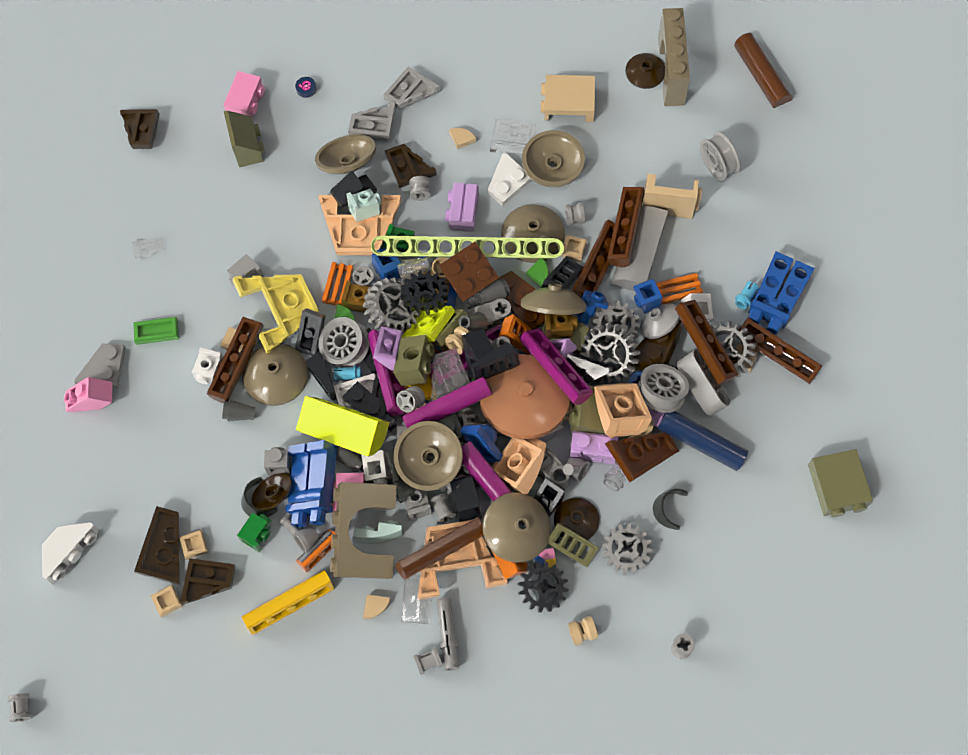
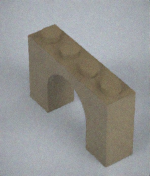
(674, 46)
(347, 559)

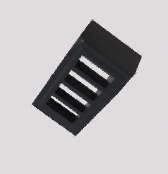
(555, 274)
(496, 362)
(319, 371)

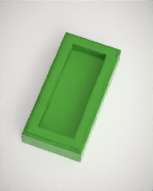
(156, 330)

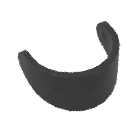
(247, 507)
(658, 510)

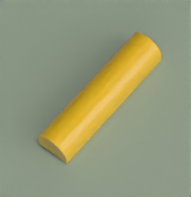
(288, 602)

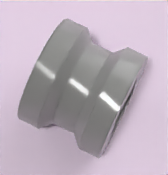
(420, 188)
(574, 214)
(363, 273)
(405, 397)

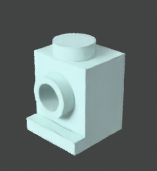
(364, 204)

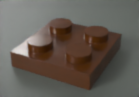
(468, 271)

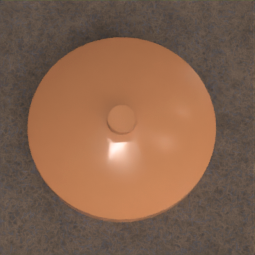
(525, 401)

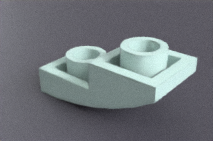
(386, 531)

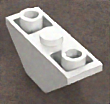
(65, 547)

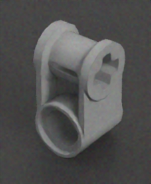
(491, 311)
(551, 467)

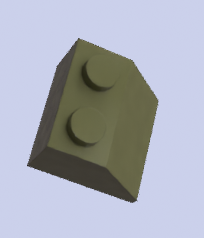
(244, 138)

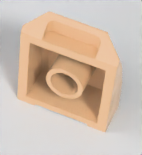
(622, 409)
(521, 463)

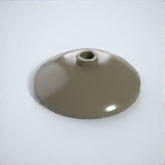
(557, 149)
(345, 154)
(518, 226)
(554, 301)
(279, 385)
(415, 446)
(504, 534)

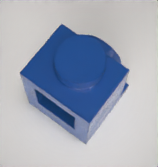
(386, 266)
(647, 296)

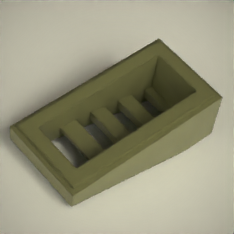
(568, 551)

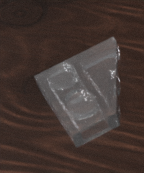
(447, 374)

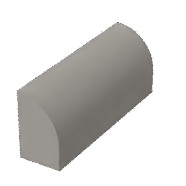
(645, 246)

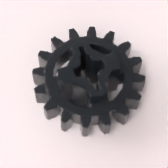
(424, 292)
(541, 598)

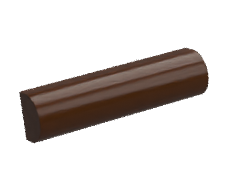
(762, 70)
(626, 226)
(596, 263)
(706, 342)
(782, 352)
(234, 361)
(440, 549)

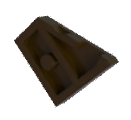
(140, 127)
(407, 165)
(206, 579)

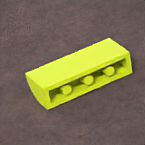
(342, 426)

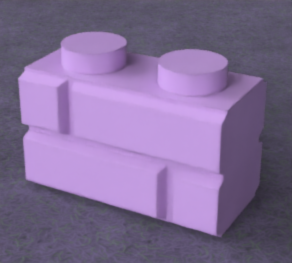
(463, 207)
(591, 447)

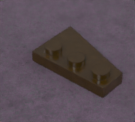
(658, 349)
(161, 547)

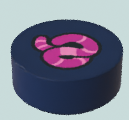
(305, 87)

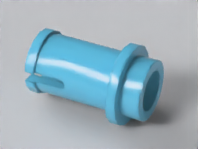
(744, 299)
(347, 373)

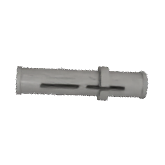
(447, 633)

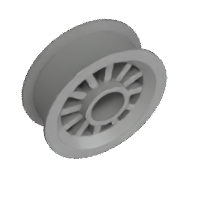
(720, 156)
(333, 336)
(663, 388)

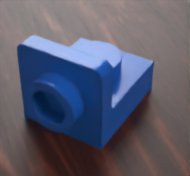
(593, 300)

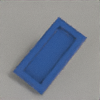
(483, 439)

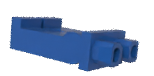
(767, 305)
(311, 482)

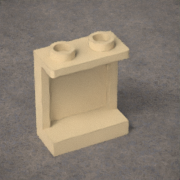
(568, 96)
(674, 200)

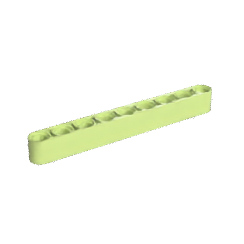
(456, 243)

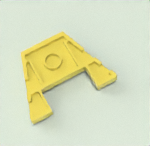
(286, 298)

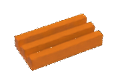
(334, 266)
(693, 278)

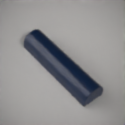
(703, 440)

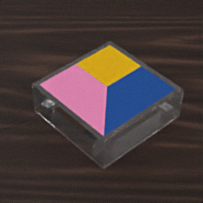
(549, 555)

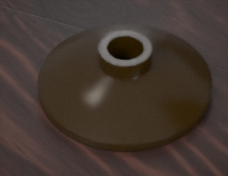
(645, 77)
(272, 491)
(589, 517)

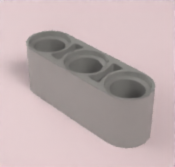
(702, 383)

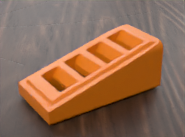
(511, 323)

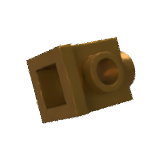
(349, 297)
(559, 330)

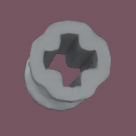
(442, 508)
(686, 640)
(428, 660)
(19, 707)

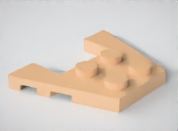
(356, 237)
(468, 556)

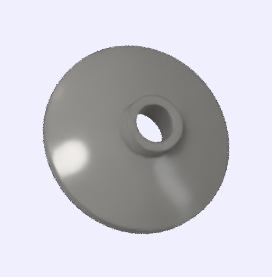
(659, 321)

